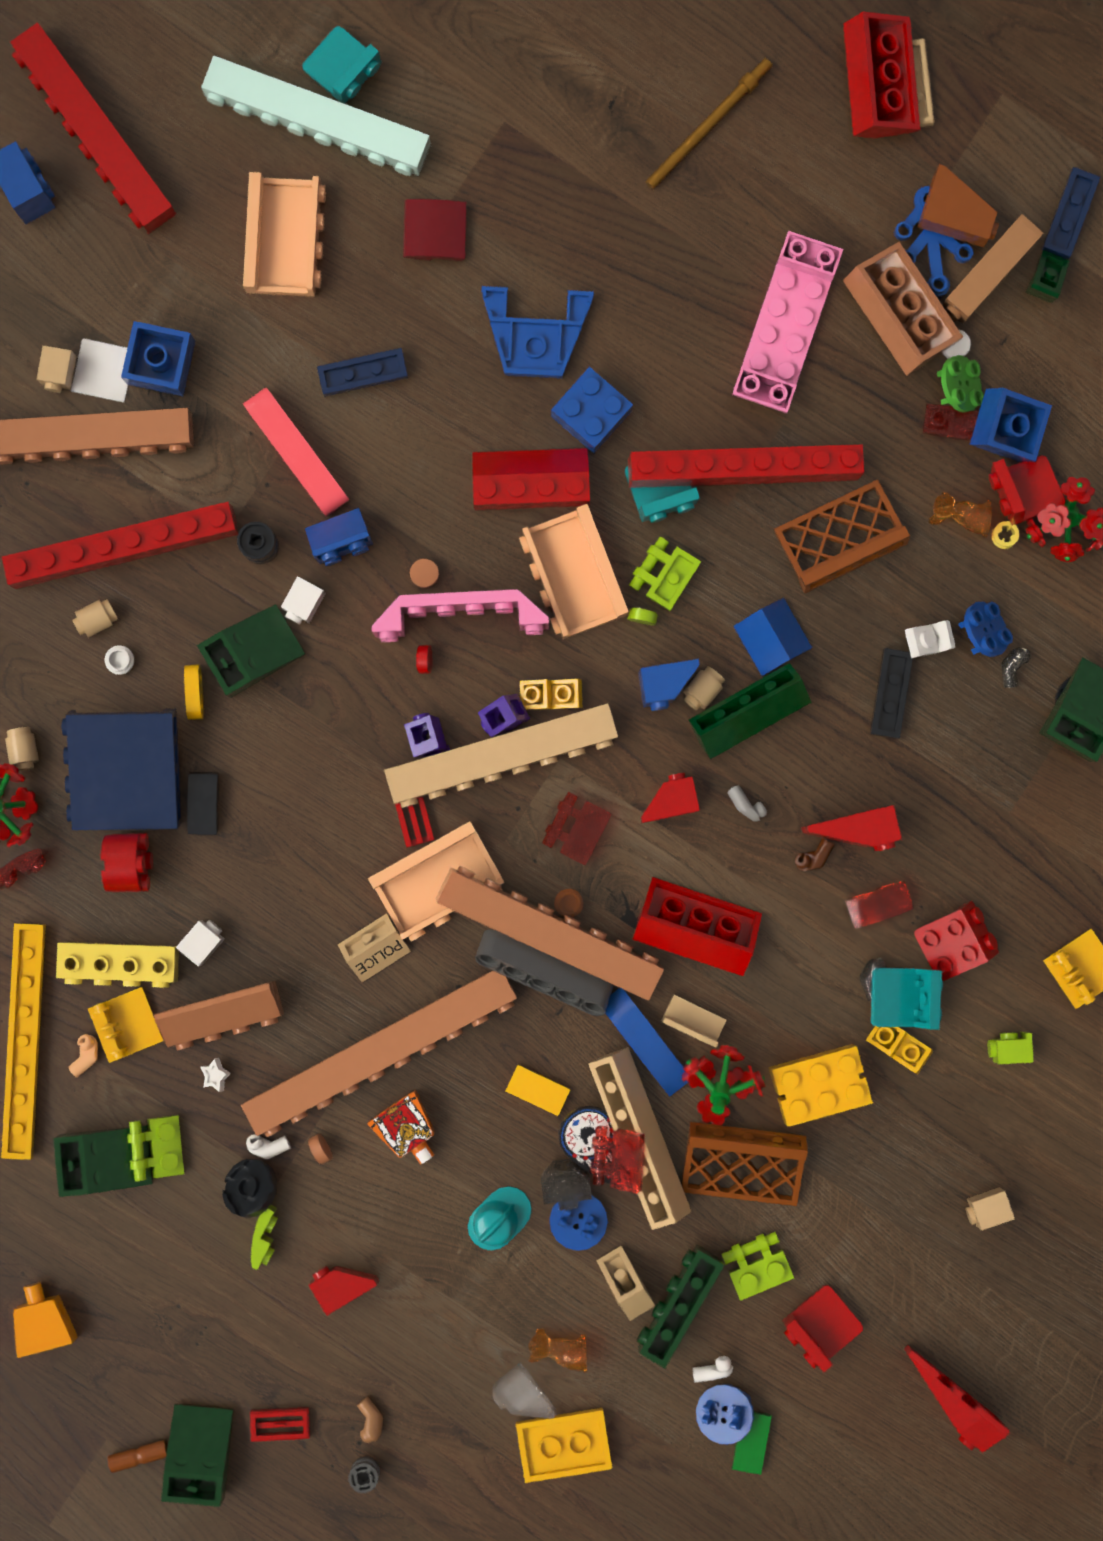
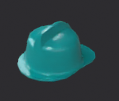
(499, 1218)

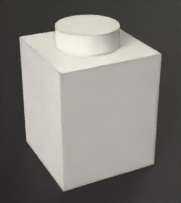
(302, 601)
(201, 942)

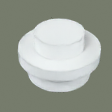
(119, 660)

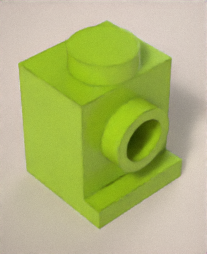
(1011, 1048)

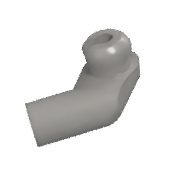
(744, 806)

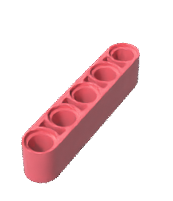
(296, 451)

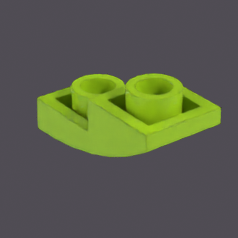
(261, 1250)

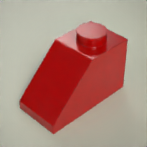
(672, 799)
(339, 1286)

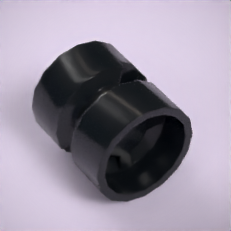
(257, 543)

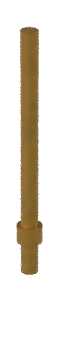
(746, 84)

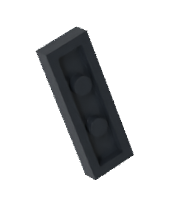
(891, 693)

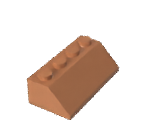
(902, 308)
(220, 1014)

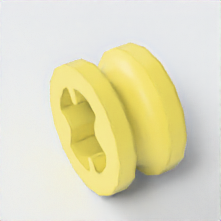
(1012, 540)

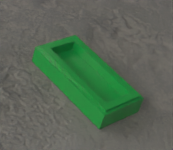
(750, 1451)

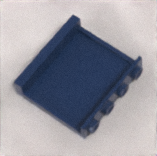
(122, 770)

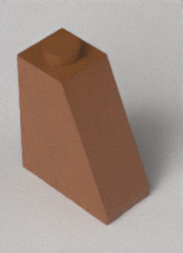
(957, 210)

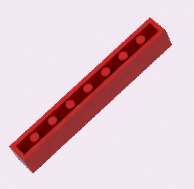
(92, 127)
(745, 466)
(120, 545)

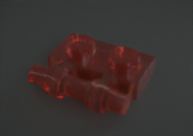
(585, 832)
(627, 1159)

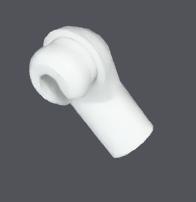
(267, 1149)
(713, 1372)

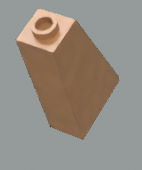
(992, 269)

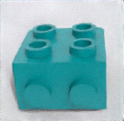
(342, 64)
(657, 502)
(906, 998)

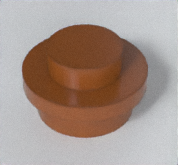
(568, 903)

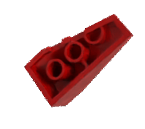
(971, 1419)

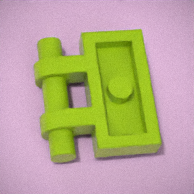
(673, 577)
(164, 1147)
(759, 1274)

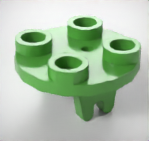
(961, 383)

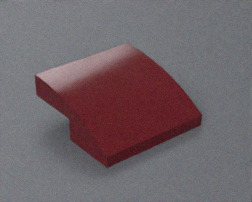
(434, 229)

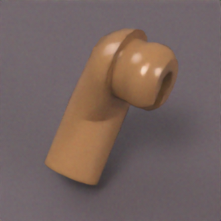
(374, 1420)

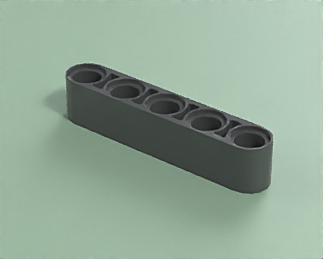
(543, 972)

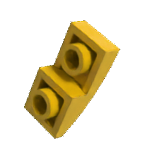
(551, 694)
(900, 1047)

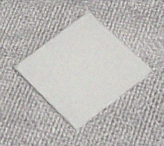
(100, 370)

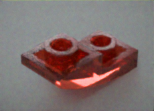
(949, 423)
(26, 863)
(880, 904)

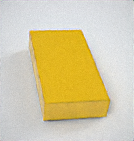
(538, 1090)

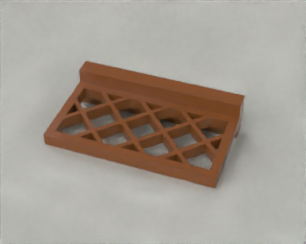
(847, 560)
(743, 1142)

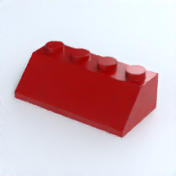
(881, 75)
(530, 479)
(698, 926)

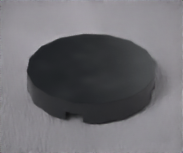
(249, 1188)

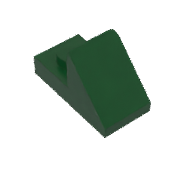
(1048, 277)

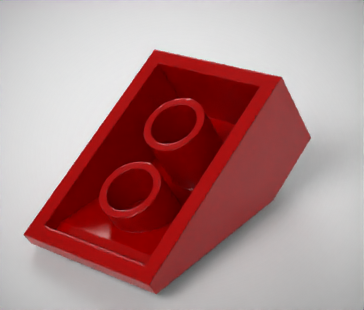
(866, 829)

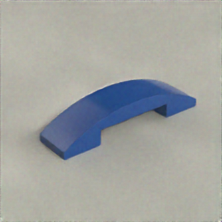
(645, 1041)

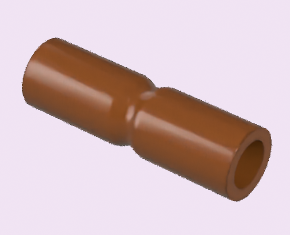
(134, 1457)

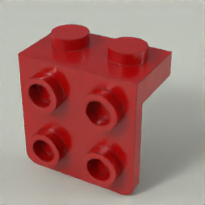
(1025, 488)
(957, 941)
(822, 1327)

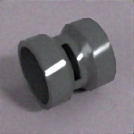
(364, 1469)

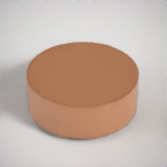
(424, 573)
(320, 1149)

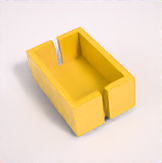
(820, 1085)

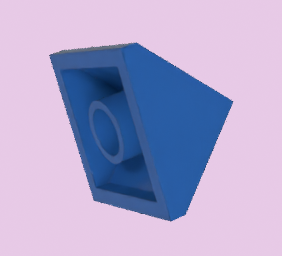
(772, 636)

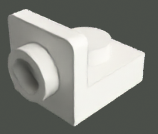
(930, 639)

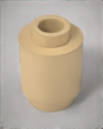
(94, 618)
(703, 688)
(21, 748)

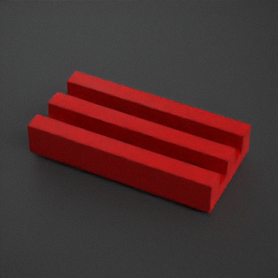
(419, 839)
(281, 1412)

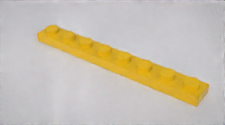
(23, 1041)

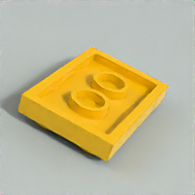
(563, 1445)

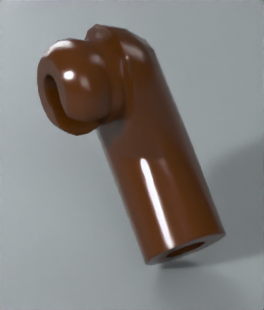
(815, 859)

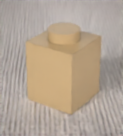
(56, 369)
(989, 1209)

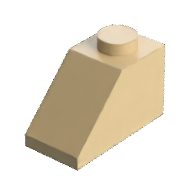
(625, 1283)

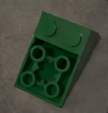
(250, 650)
(1078, 713)
(96, 1162)
(197, 1455)

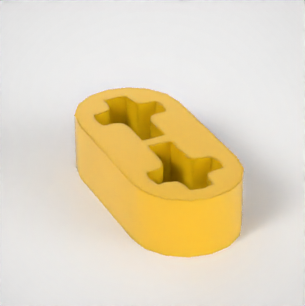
(194, 692)

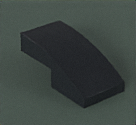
(202, 803)

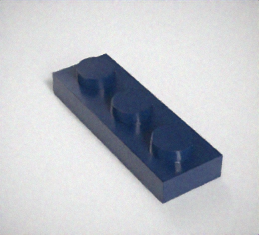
(1071, 213)
(362, 372)

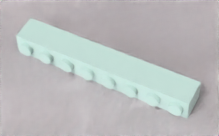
(316, 116)

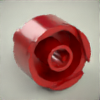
(126, 862)

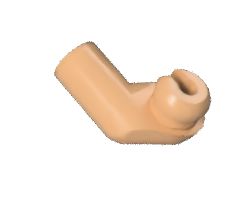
(88, 1055)

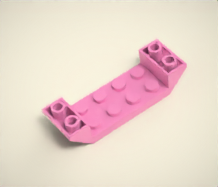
(787, 322)
(391, 622)

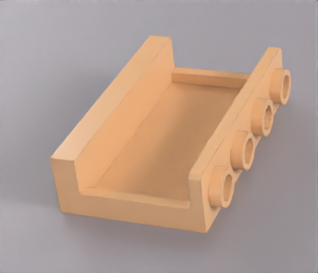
(283, 236)
(574, 572)
(413, 883)

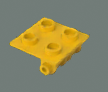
(1079, 968)
(125, 1024)

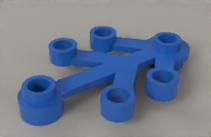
(932, 240)

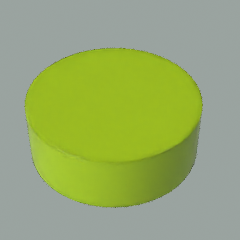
(642, 616)

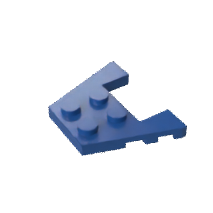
(535, 345)

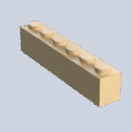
(631, 1110)

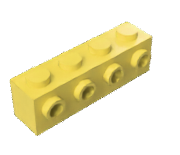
(117, 962)

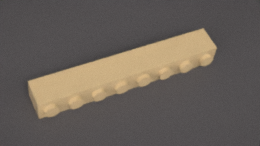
(501, 754)

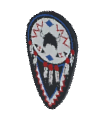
(577, 1134)

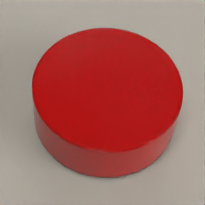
(424, 659)

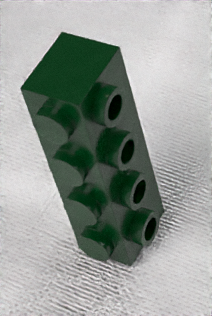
(776, 696)
(680, 1306)

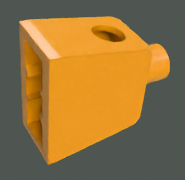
(41, 1323)

